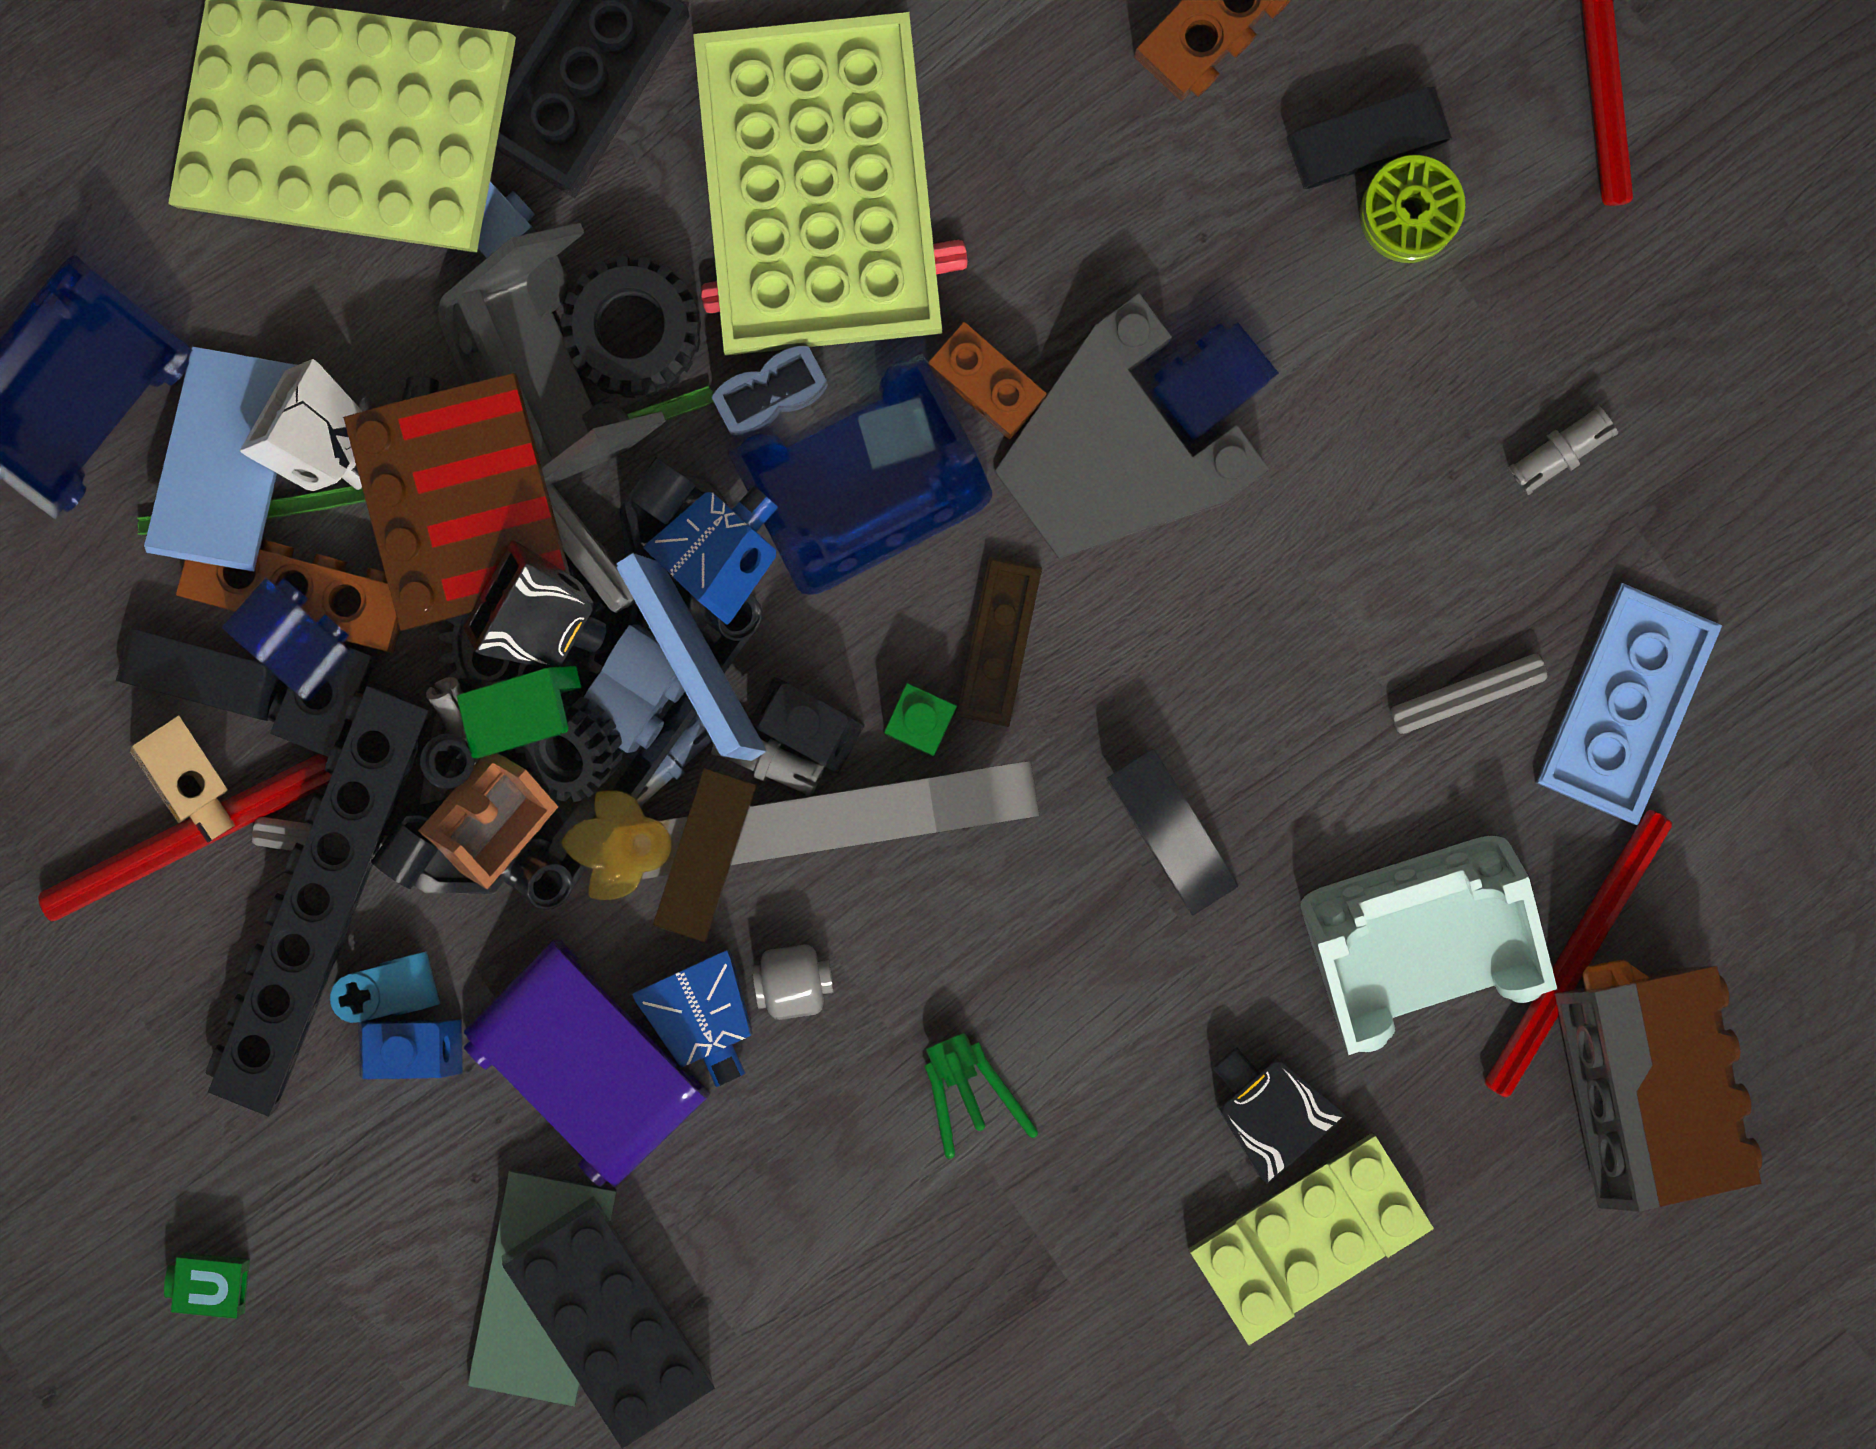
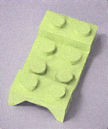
(1310, 1238)

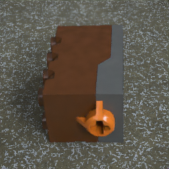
(1657, 1085)

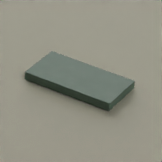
(511, 1345)

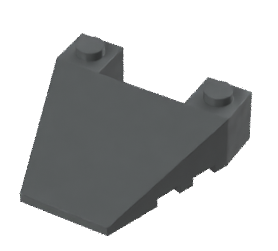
(1103, 456)

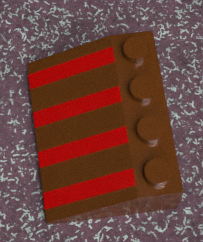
(450, 491)

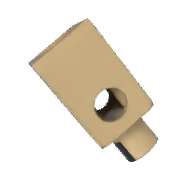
(174, 754)

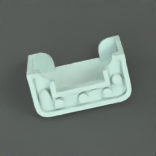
(1426, 937)

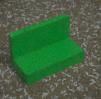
(516, 710)

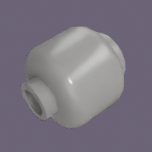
(792, 982)

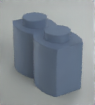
(783, 385)
(635, 688)

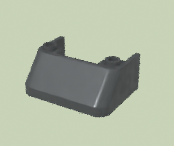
(505, 325)

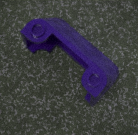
(584, 1065)

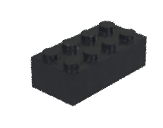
(583, 83)
(607, 1322)

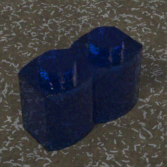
(1213, 381)
(288, 637)

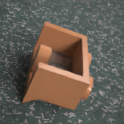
(489, 818)

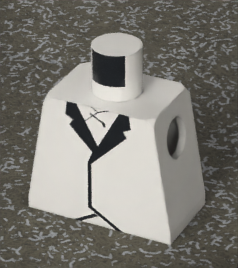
(304, 430)

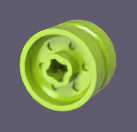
(1434, 192)

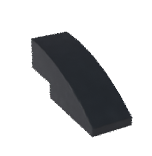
(1172, 831)

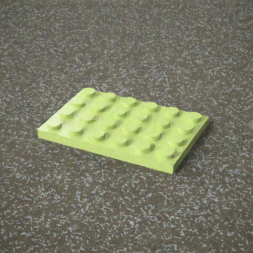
(343, 121)
(817, 184)

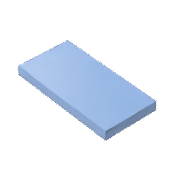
(210, 493)
(691, 658)
(1628, 704)

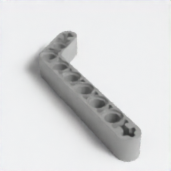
(874, 814)

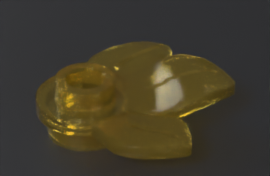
(609, 845)

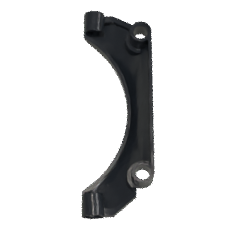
(417, 862)

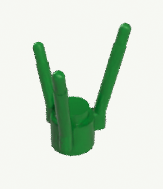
(955, 1063)

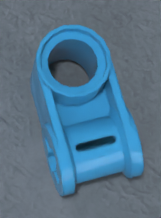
(394, 988)

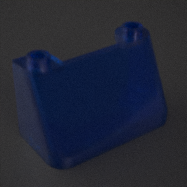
(71, 377)
(843, 514)

